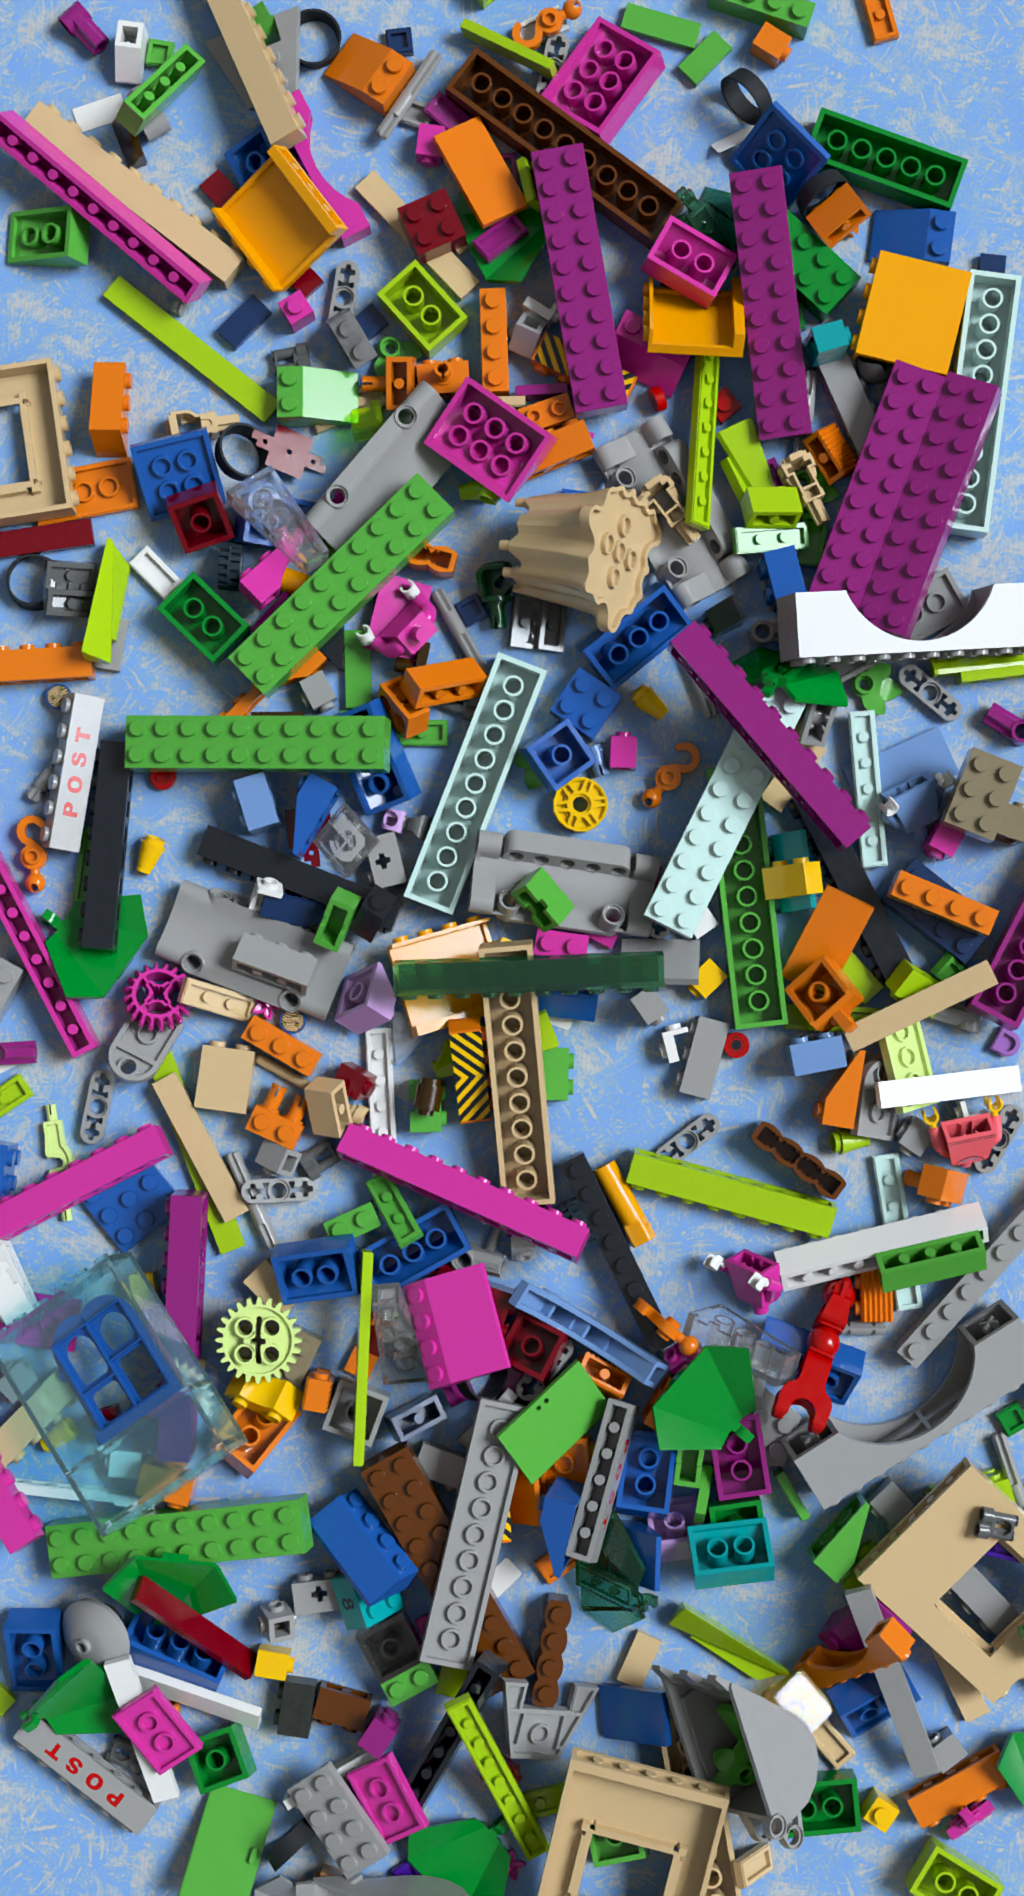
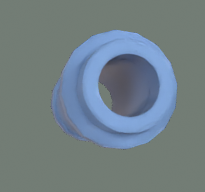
(597, 751)

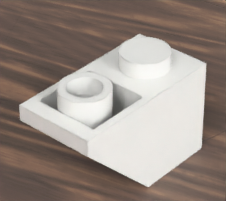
(130, 52)

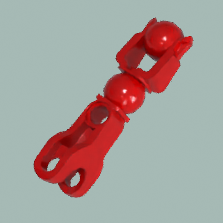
(822, 1344)

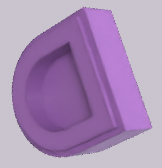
(1005, 1042)

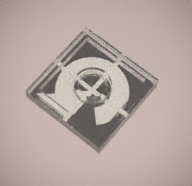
(345, 840)

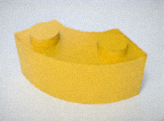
(274, 1400)

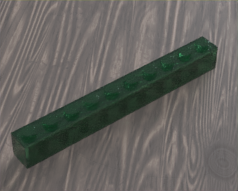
(528, 974)

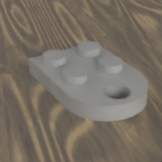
(142, 1048)
(870, 1120)

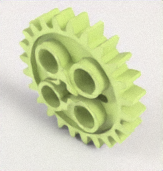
(283, 1340)

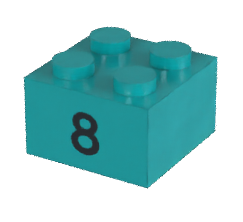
(355, 1611)

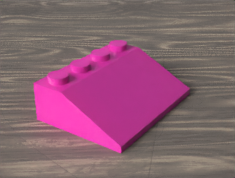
(605, 78)
(489, 439)
(457, 1326)

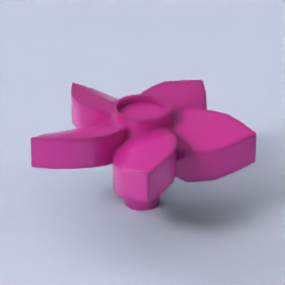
(264, 1008)
(514, 1865)

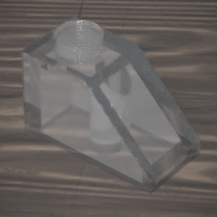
(401, 1038)

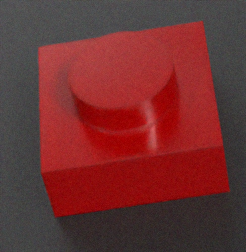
(726, 405)

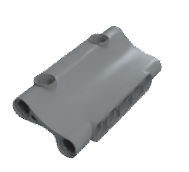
(383, 468)
(686, 570)
(594, 875)
(211, 927)

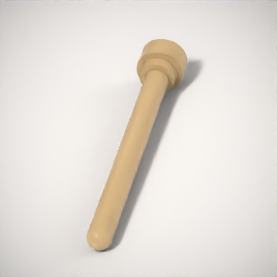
(358, 1113)

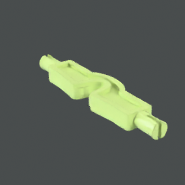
(56, 1146)

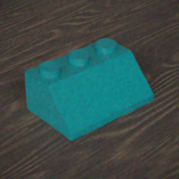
(788, 847)
(731, 1553)

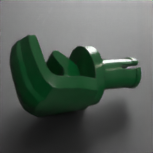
(488, 585)

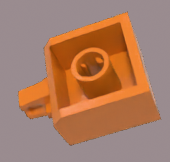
(825, 996)

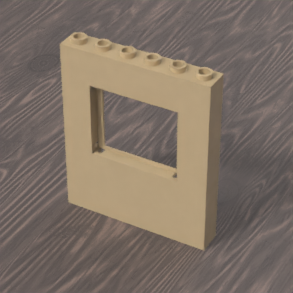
(45, 444)
(929, 1555)
(638, 1808)

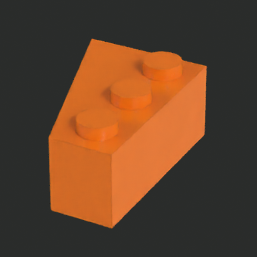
(110, 409)

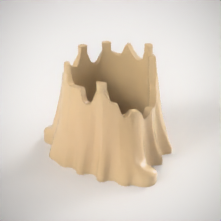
(585, 551)

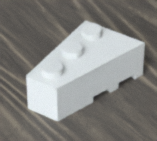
(15, 1289)

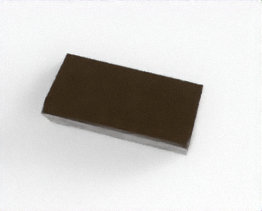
(129, 146)

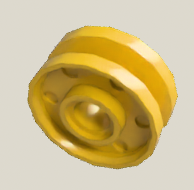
(594, 798)

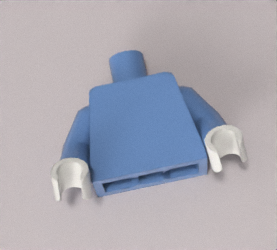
(914, 803)

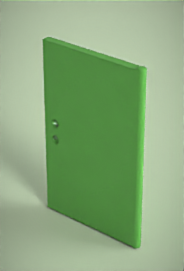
(545, 1434)
(228, 1844)

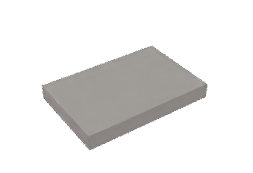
(680, 957)

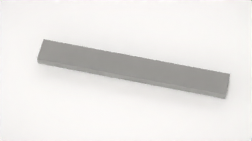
(895, 1689)

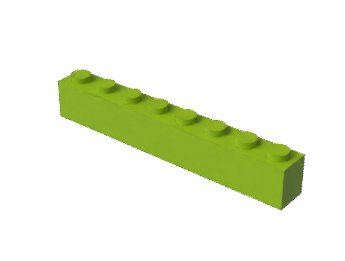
(731, 1192)

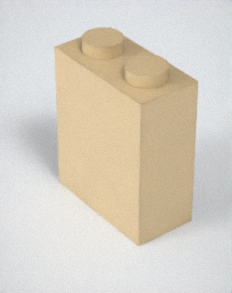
(225, 1077)

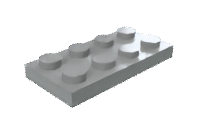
(338, 1820)

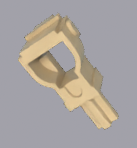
(209, 420)
(810, 495)
(676, 515)

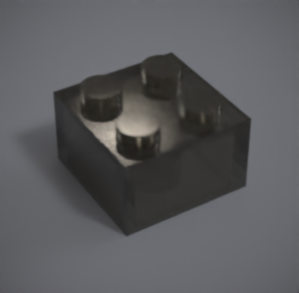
(391, 1645)

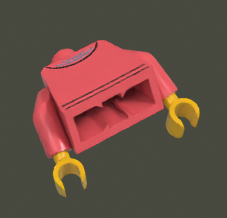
(969, 1137)

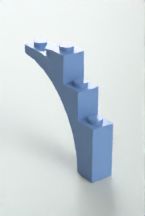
(590, 1332)

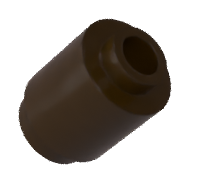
(428, 1096)

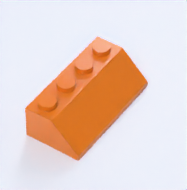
(525, 1502)

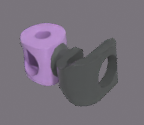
(398, 822)

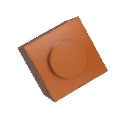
(771, 45)

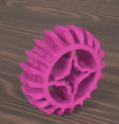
(166, 989)

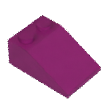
(740, 1466)
(842, 1633)

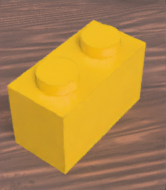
(792, 879)

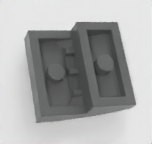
(68, 587)
(537, 624)

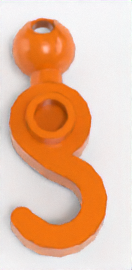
(548, 23)
(669, 776)
(32, 855)
(668, 1328)

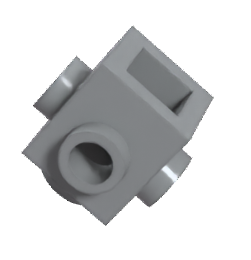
(277, 1621)

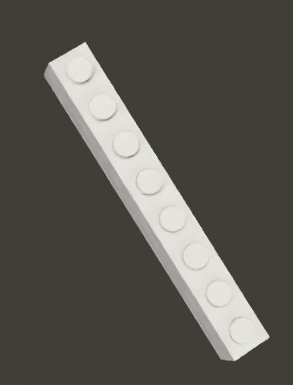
(856, 1251)

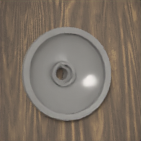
(94, 1632)

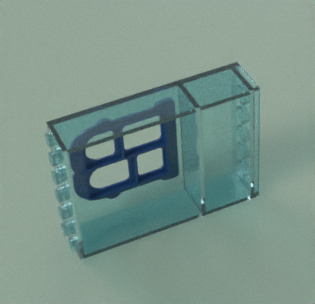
(152, 1446)

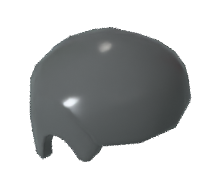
(872, 370)

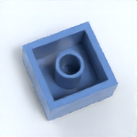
(257, 803)
(815, 1055)

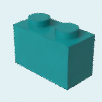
(827, 342)

